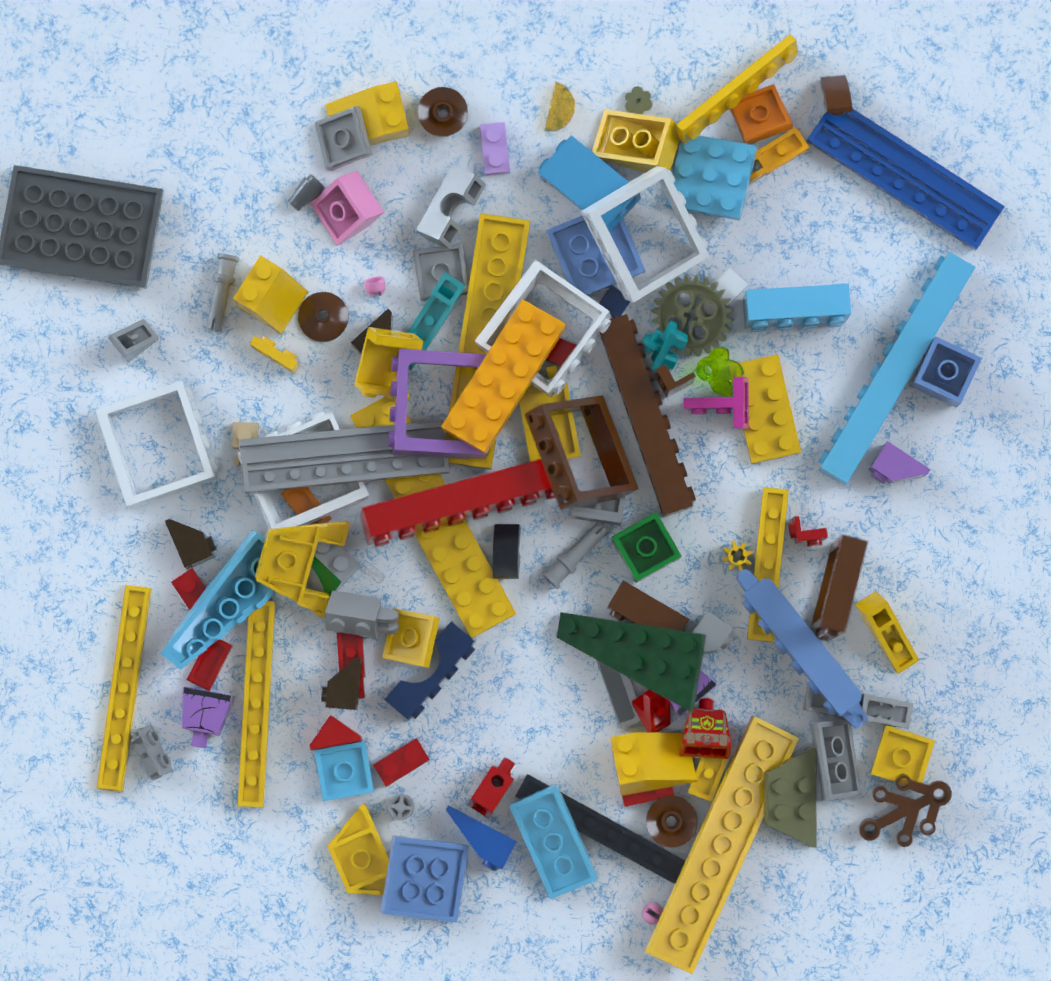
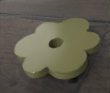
(638, 94)

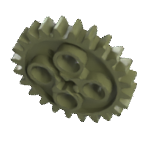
(714, 324)

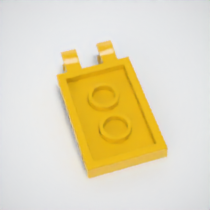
(563, 422)

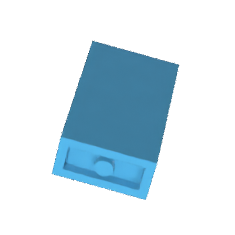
(585, 179)

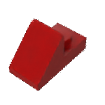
(652, 711)

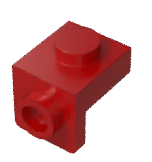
(812, 537)

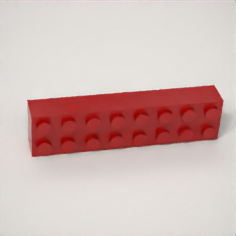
(455, 502)

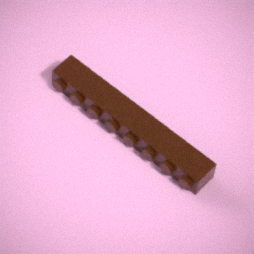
(646, 418)

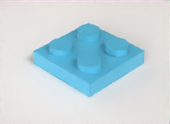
(344, 771)

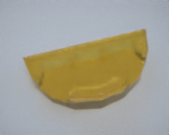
(561, 108)

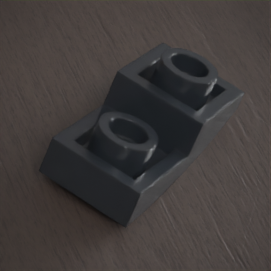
(506, 551)

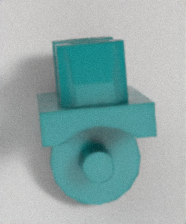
(670, 338)

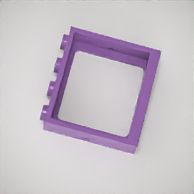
(425, 447)

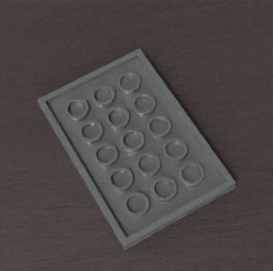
(80, 226)

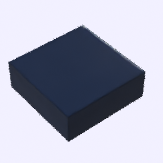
(614, 302)

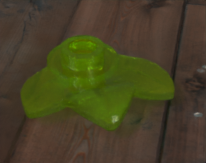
(722, 371)

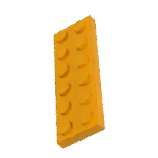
(503, 376)

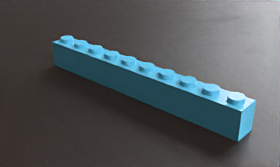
(896, 368)

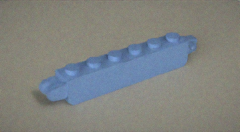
(803, 647)

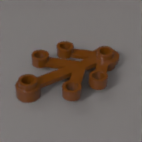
(909, 808)

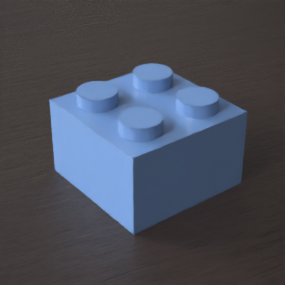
(946, 372)

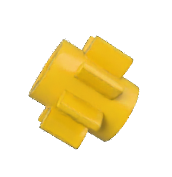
(744, 554)

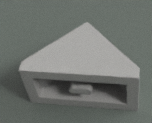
(133, 339)

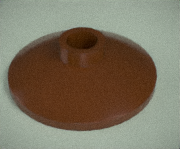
(442, 99)
(328, 328)
(685, 821)

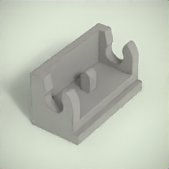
(604, 512)

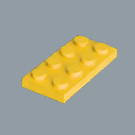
(771, 420)

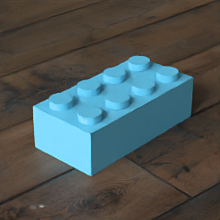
(796, 306)

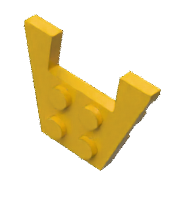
(289, 557)

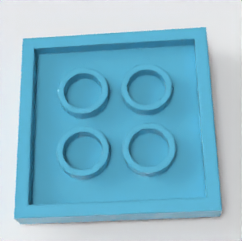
(714, 176)

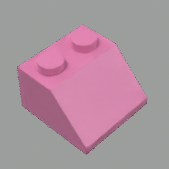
(347, 207)

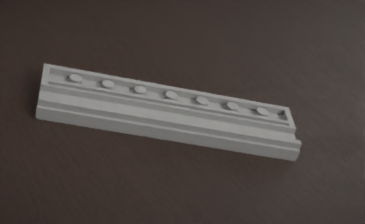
(335, 458)

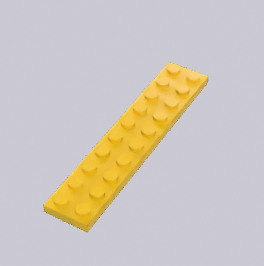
(493, 276)
(450, 550)
(719, 847)

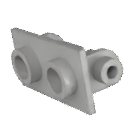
(147, 741)

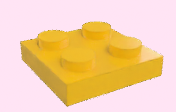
(414, 640)
(901, 754)

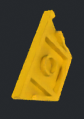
(360, 855)

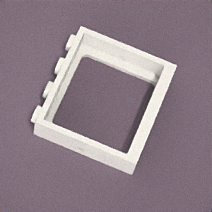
(542, 275)
(358, 491)

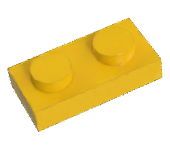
(266, 347)
(708, 777)

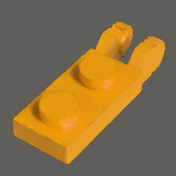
(779, 153)

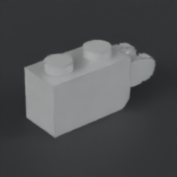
(359, 615)

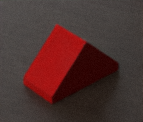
(334, 734)

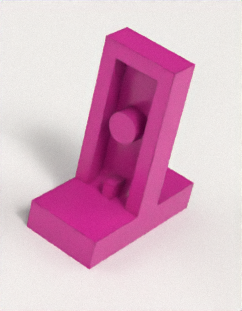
(723, 405)

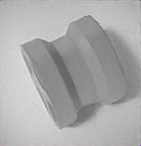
(397, 806)

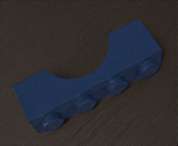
(452, 647)

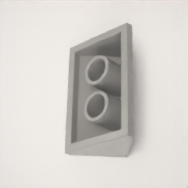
(835, 759)

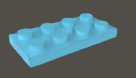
(553, 841)

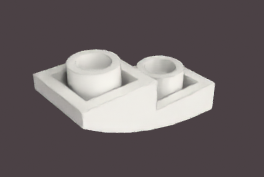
(732, 283)

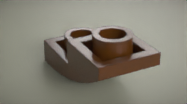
(836, 95)

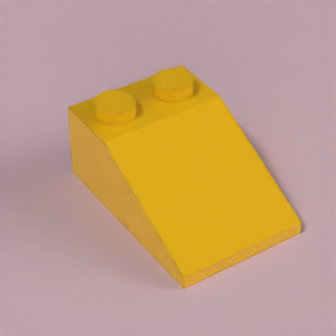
(380, 109)
(636, 140)
(650, 762)

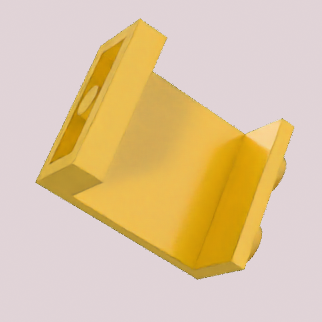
(375, 364)

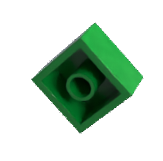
(646, 547)

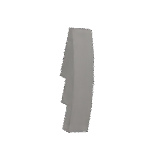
(876, 708)

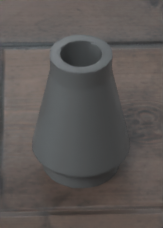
(306, 192)

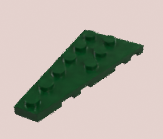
(650, 655)

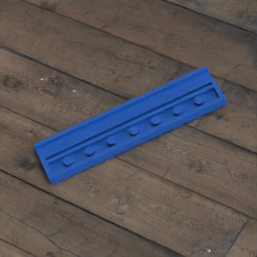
(907, 175)

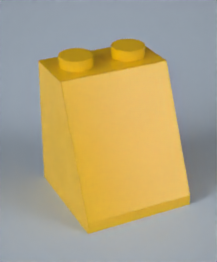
(270, 295)

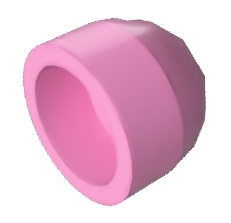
(375, 285)
(655, 908)

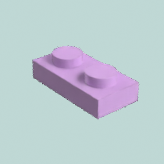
(494, 148)

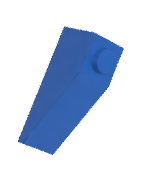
(486, 841)

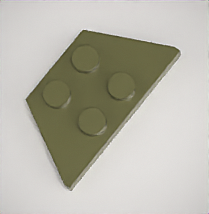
(792, 797)

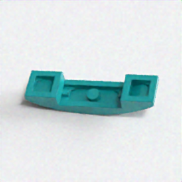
(436, 310)

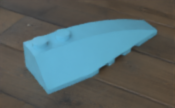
(222, 605)

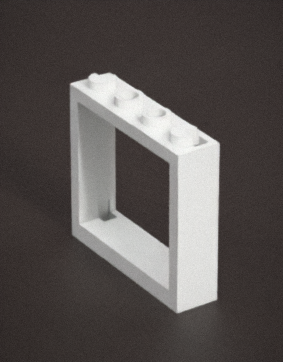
(612, 256)
(201, 441)

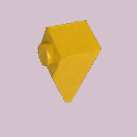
(887, 631)

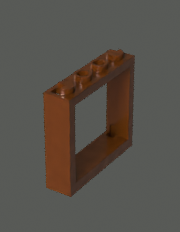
(605, 441)
(838, 587)

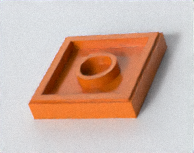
(761, 115)

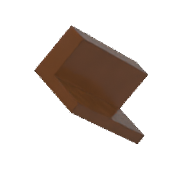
(668, 383)

